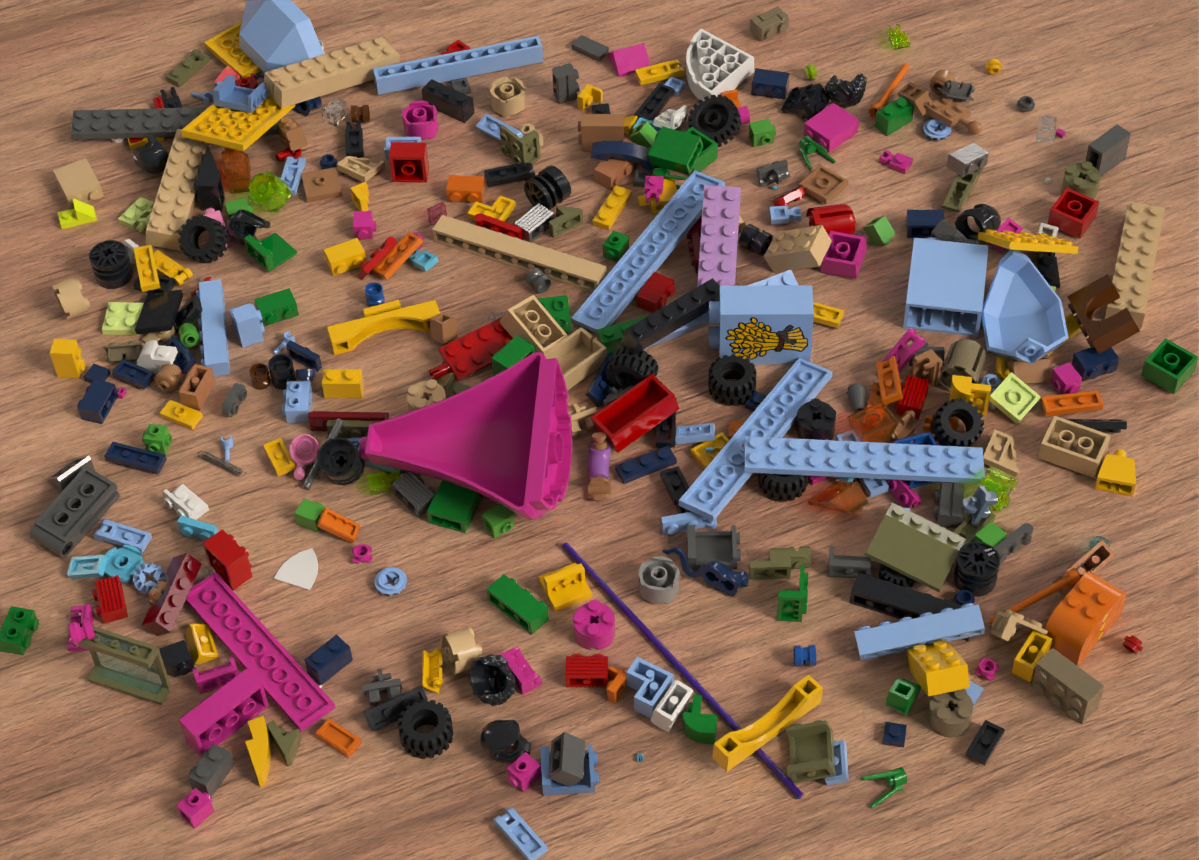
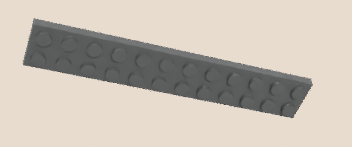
(135, 122)

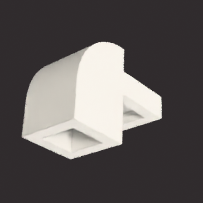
(155, 355)

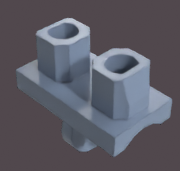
(979, 504)

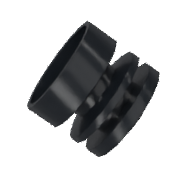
(548, 187)
(111, 264)
(333, 454)
(977, 568)

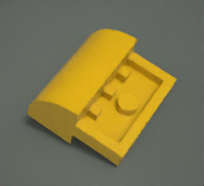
(977, 393)

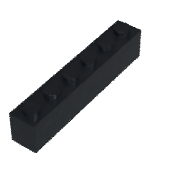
(670, 317)
(895, 599)

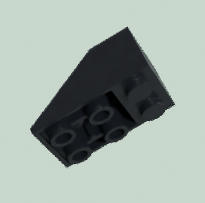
(209, 184)

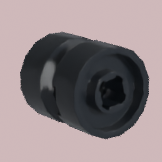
(753, 238)
(281, 370)

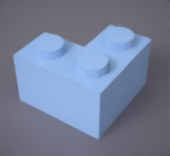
(247, 324)
(650, 683)

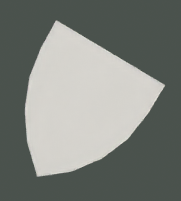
(299, 569)

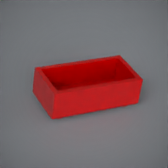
(635, 412)

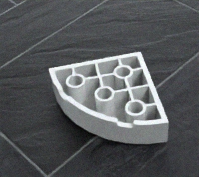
(715, 65)

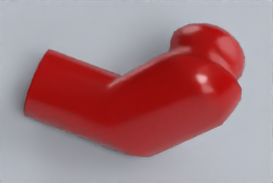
(287, 153)

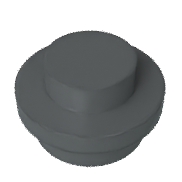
(1025, 104)

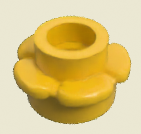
(993, 66)

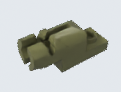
(780, 563)

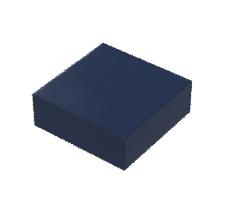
(96, 372)

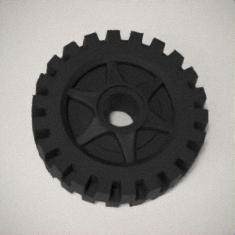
(718, 109)

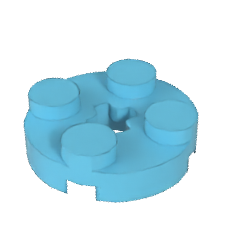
(115, 556)

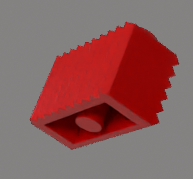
(655, 292)
(914, 395)
(110, 599)
(586, 671)

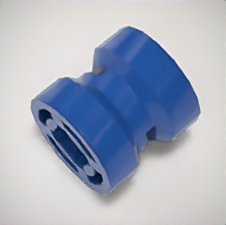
(374, 294)
(804, 655)

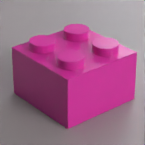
(844, 255)

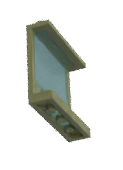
(127, 666)

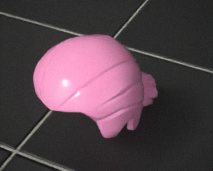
(303, 452)

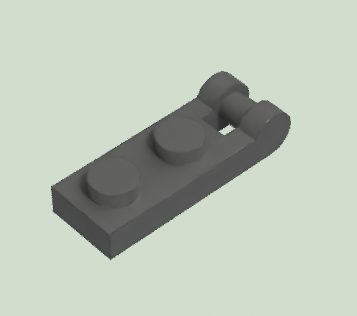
(1014, 541)

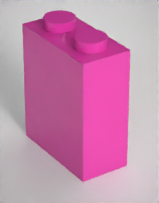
(831, 127)

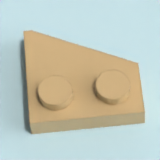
(360, 167)
(1000, 453)

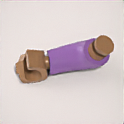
(598, 467)

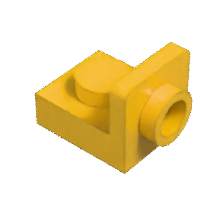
(587, 95)
(360, 196)

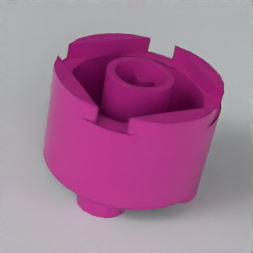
(420, 120)
(594, 625)

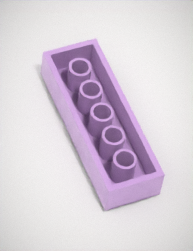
(719, 235)

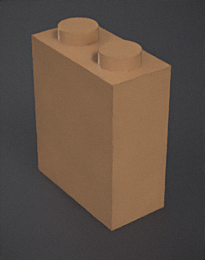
(600, 128)

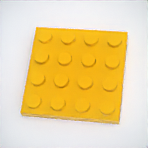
(226, 49)
(1027, 241)

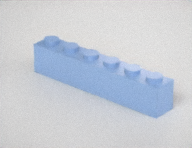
(213, 327)
(899, 636)

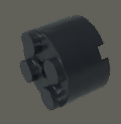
(816, 420)

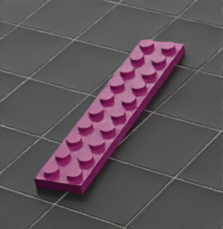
(259, 652)

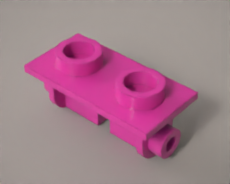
(902, 494)

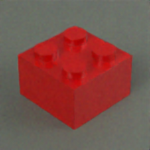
(409, 162)
(1073, 213)
(228, 559)

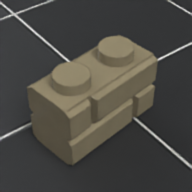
(769, 23)

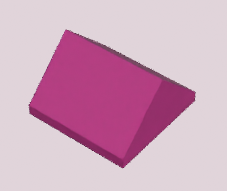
(629, 59)

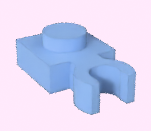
(782, 214)

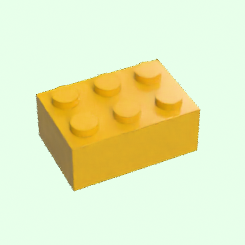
(938, 668)

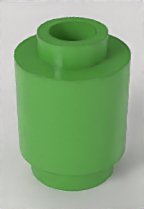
(188, 335)

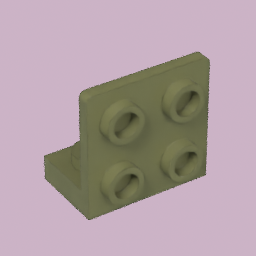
(520, 149)

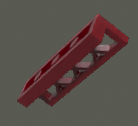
(319, 419)

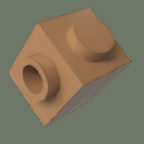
(443, 328)

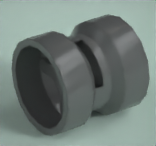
(538, 280)

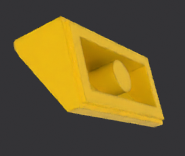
(200, 643)

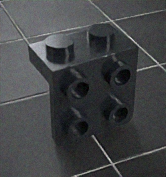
(810, 98)

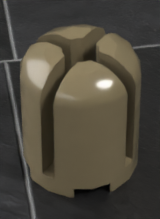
(963, 359)

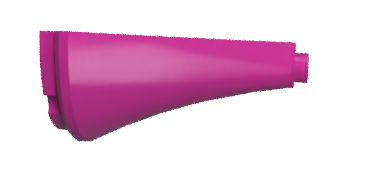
(495, 438)

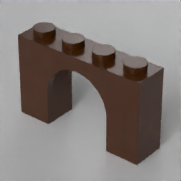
(1106, 332)

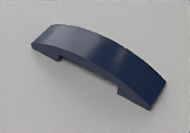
(622, 150)

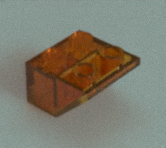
(237, 170)

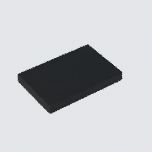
(159, 312)

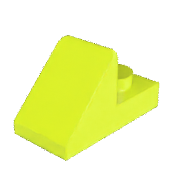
(80, 215)

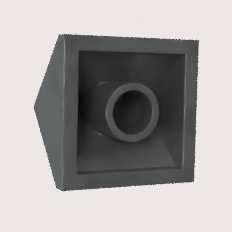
(69, 472)

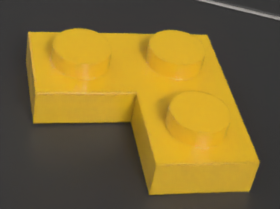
(500, 210)

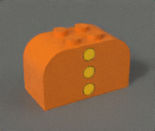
(1084, 617)

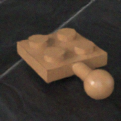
(951, 114)

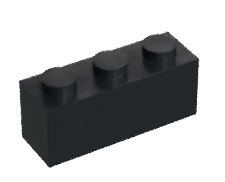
(448, 100)

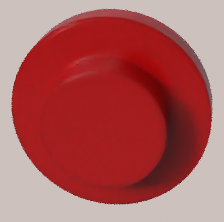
(1132, 644)

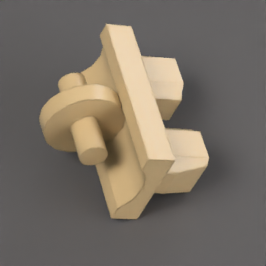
(581, 416)

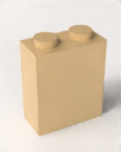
(78, 182)

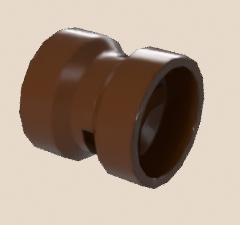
(360, 113)
(260, 376)

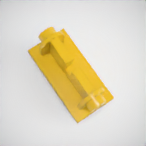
(431, 670)

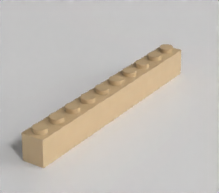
(518, 253)

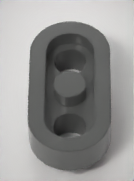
(233, 400)

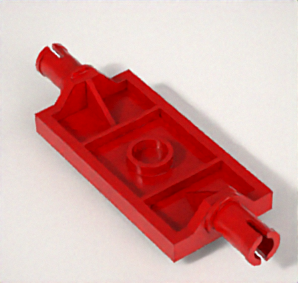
(471, 351)

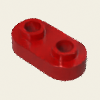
(795, 195)

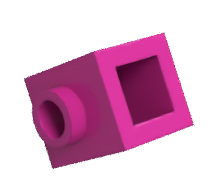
(363, 225)
(1066, 379)
(523, 772)
(195, 807)

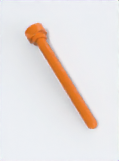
(876, 106)
(1070, 579)

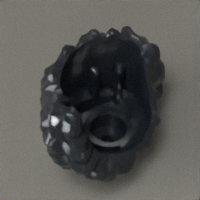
(846, 92)
(492, 679)

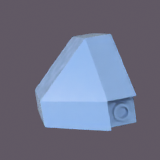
(277, 34)
(1022, 312)

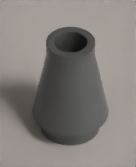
(856, 395)

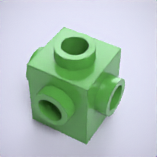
(157, 438)

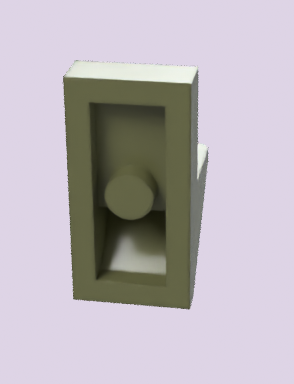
(566, 220)
(450, 386)
(286, 743)

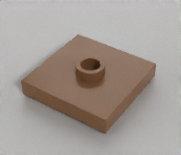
(321, 184)
(823, 184)

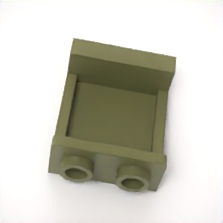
(811, 751)

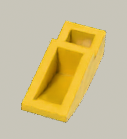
(259, 748)

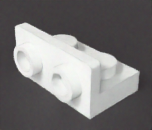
(671, 118)
(185, 502)

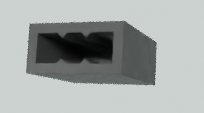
(1109, 149)

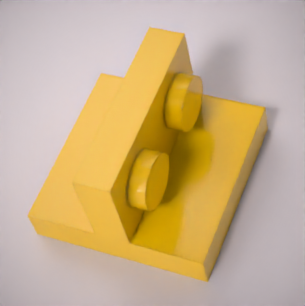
(565, 586)

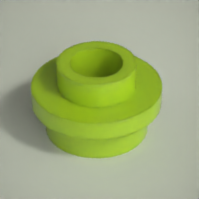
(811, 71)

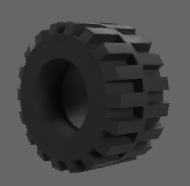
(190, 236)
(732, 368)
(629, 369)
(967, 414)
(782, 487)
(425, 714)

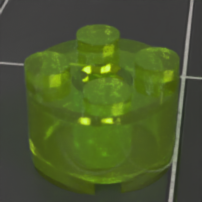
(268, 191)
(1002, 484)

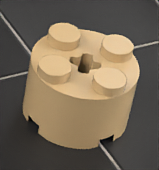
(507, 96)
(70, 297)
(424, 394)
(460, 650)

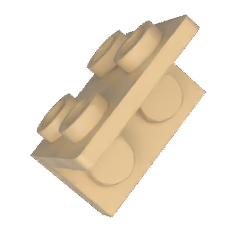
(1005, 623)

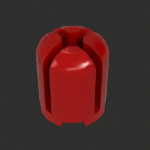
(833, 218)

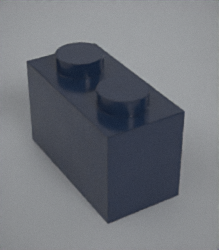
(770, 83)
(922, 222)
(1092, 364)
(97, 401)
(328, 659)

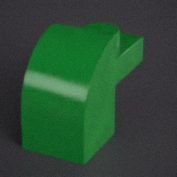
(902, 696)
(699, 726)

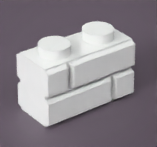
(671, 705)

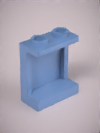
(237, 97)
(586, 785)

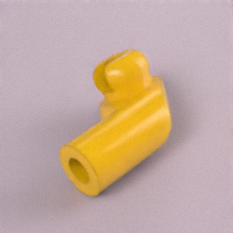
(1000, 369)

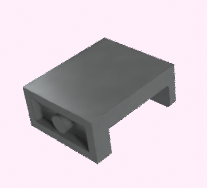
(712, 546)

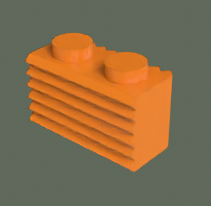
(465, 188)

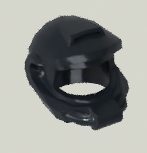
(151, 156)
(985, 217)
(243, 224)
(499, 737)

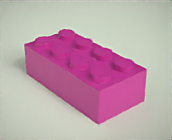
(224, 712)

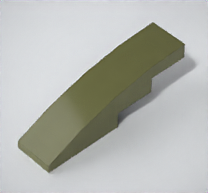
(960, 191)

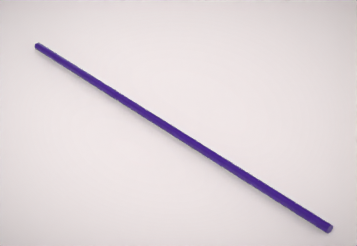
(680, 668)

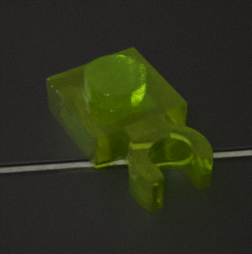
(898, 39)
(381, 482)

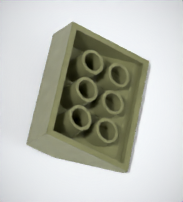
(915, 547)

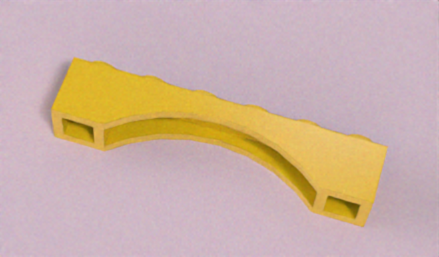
(348, 335)
(742, 743)

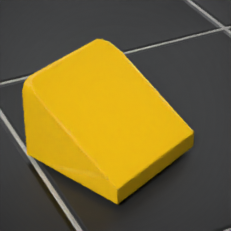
(629, 122)

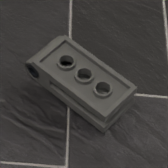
(74, 512)

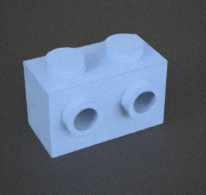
(298, 401)

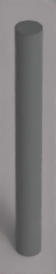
(315, 468)

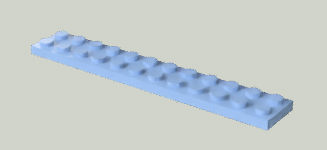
(645, 255)
(770, 419)
(863, 459)

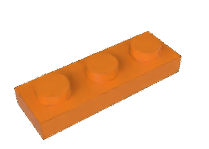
(398, 255)
(1072, 403)

